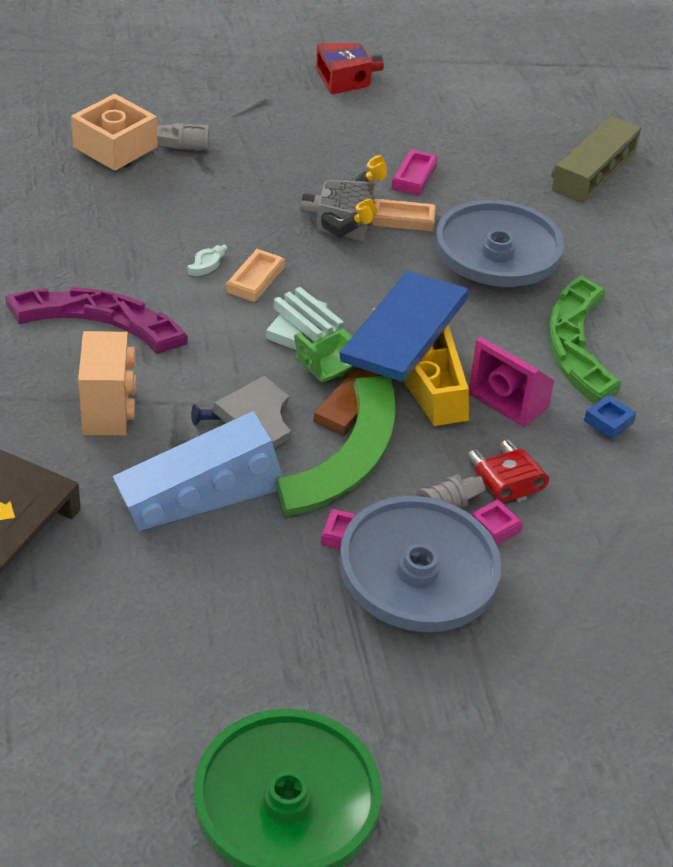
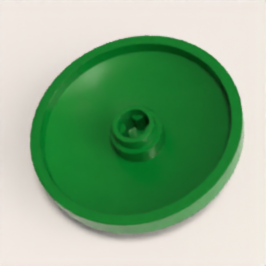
(287, 791)

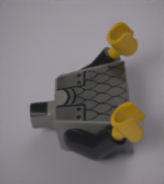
(347, 206)

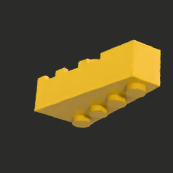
(440, 383)

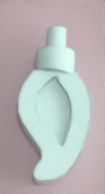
(207, 260)

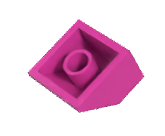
(508, 383)

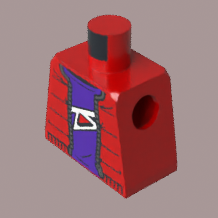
(346, 66)

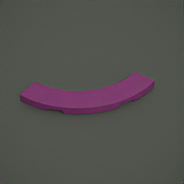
(98, 305)

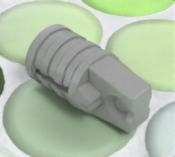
(184, 136)
(454, 490)

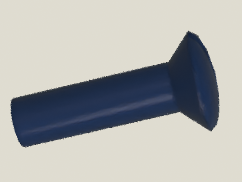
(202, 414)

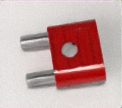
(509, 474)

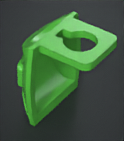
(323, 355)

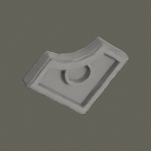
(262, 398)

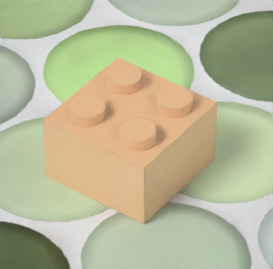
(114, 131)
(106, 383)

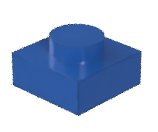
(610, 416)

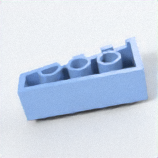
(202, 474)

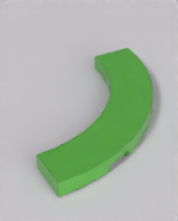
(569, 342)
(354, 460)

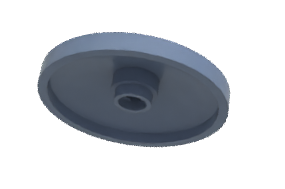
(499, 243)
(419, 563)

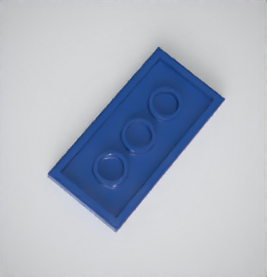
(404, 326)

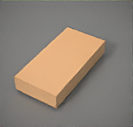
(404, 215)
(255, 275)

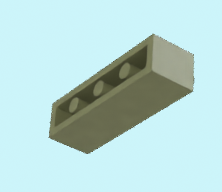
(595, 159)

